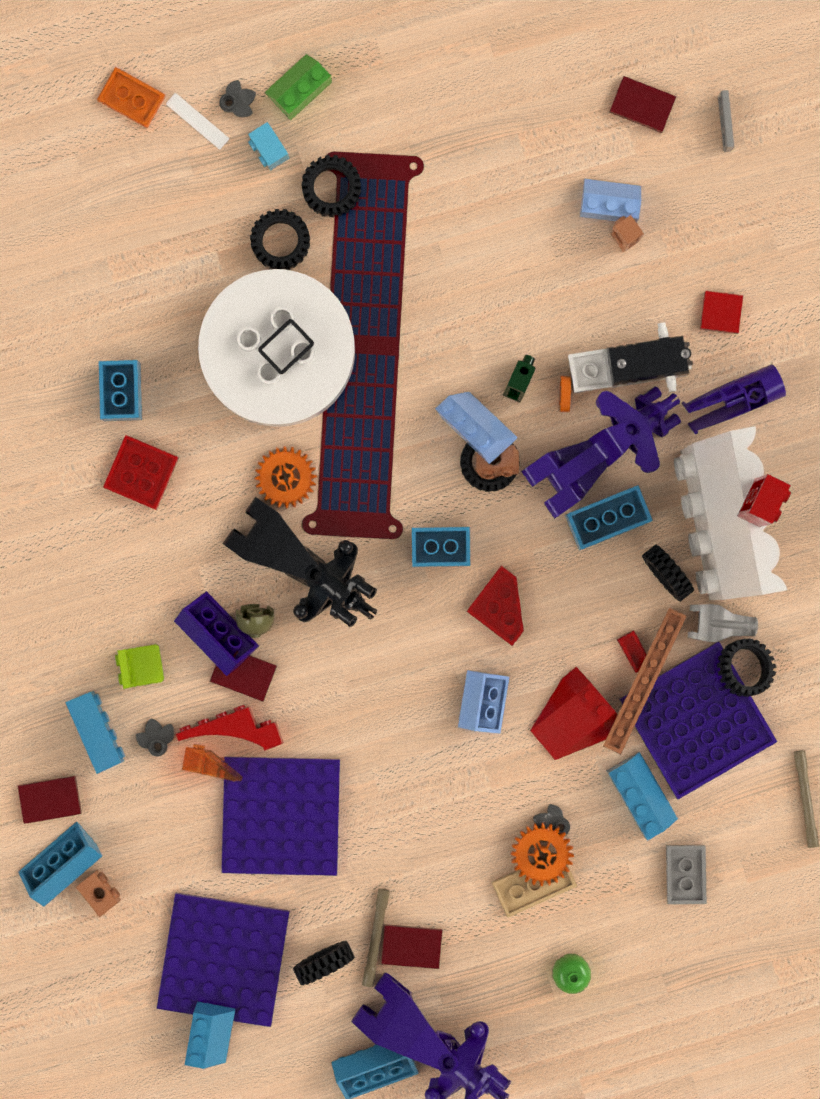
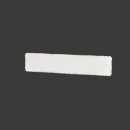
(197, 121)

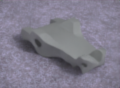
(718, 623)

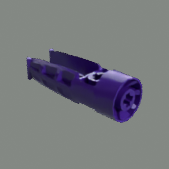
(739, 397)

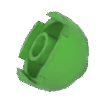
(571, 973)

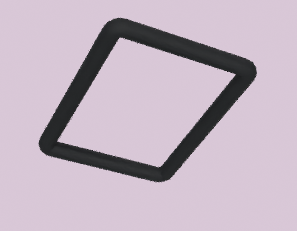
(297, 357)

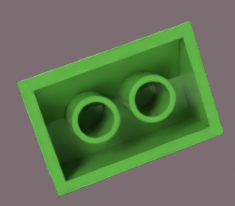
(299, 86)

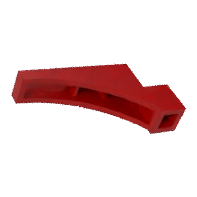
(236, 724)

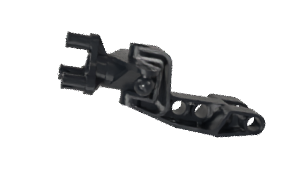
(277, 547)

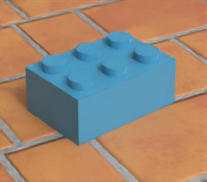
(120, 390)
(441, 547)

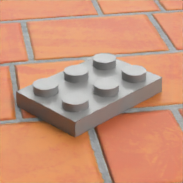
(686, 874)

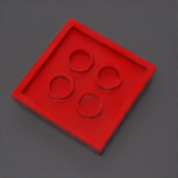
(141, 472)

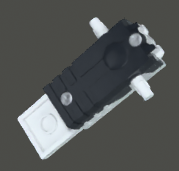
(632, 364)

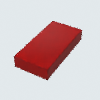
(633, 650)

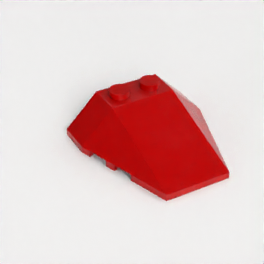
(573, 717)

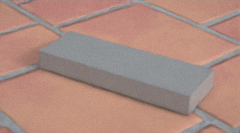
(726, 121)

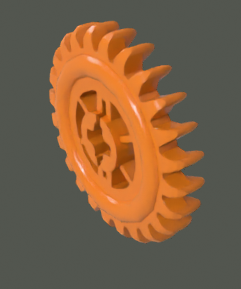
(281, 459)
(550, 871)

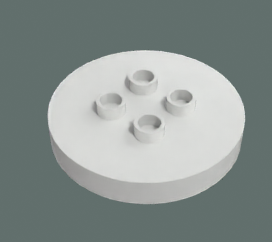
(251, 313)

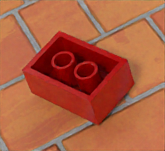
(764, 500)

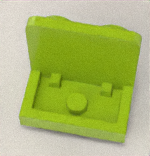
(140, 666)

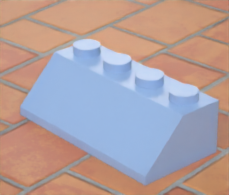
(476, 425)

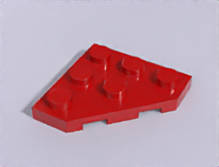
(500, 606)

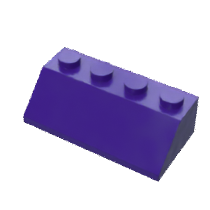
(215, 633)

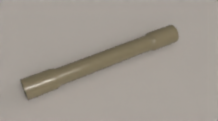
(811, 831)
(370, 969)

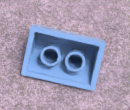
(610, 200)
(483, 702)

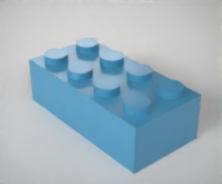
(608, 517)

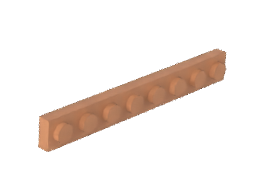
(644, 681)

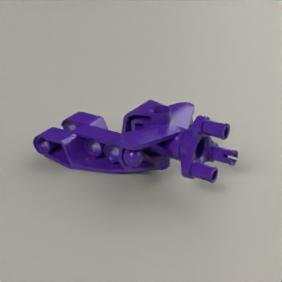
(579, 466)
(407, 1032)

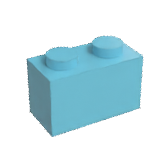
(268, 145)

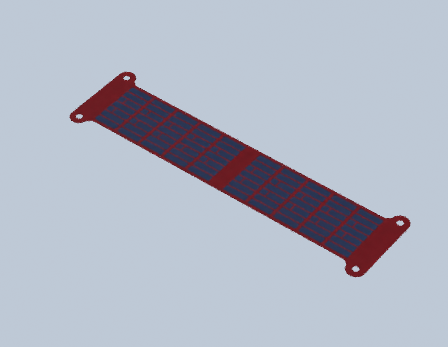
(369, 285)

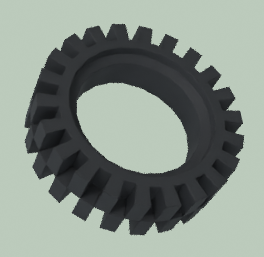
(325, 164)
(270, 219)
(475, 480)
(668, 572)
(323, 963)

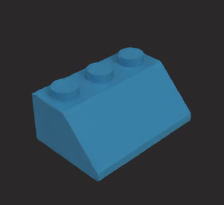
(209, 1035)

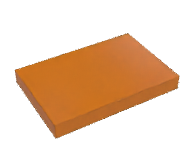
(131, 97)

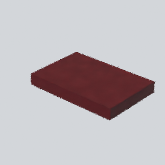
(642, 104)
(250, 678)
(49, 799)
(412, 946)

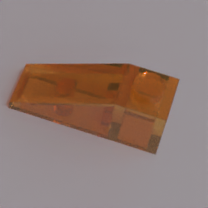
(206, 762)

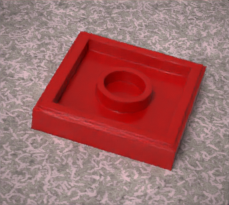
(721, 312)

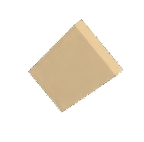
(519, 895)

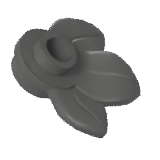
(240, 97)
(155, 734)
(553, 816)

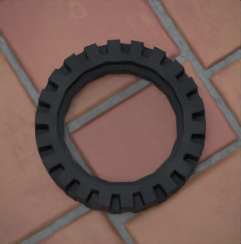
(765, 662)

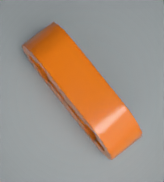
(565, 393)

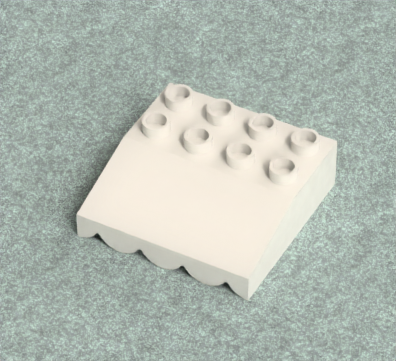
(732, 550)

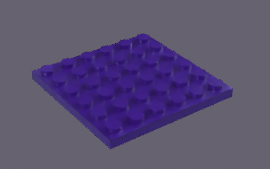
(698, 725)
(281, 816)
(223, 957)

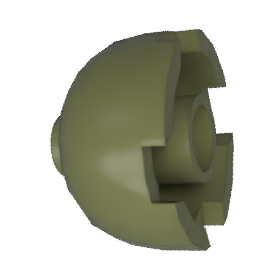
(254, 620)

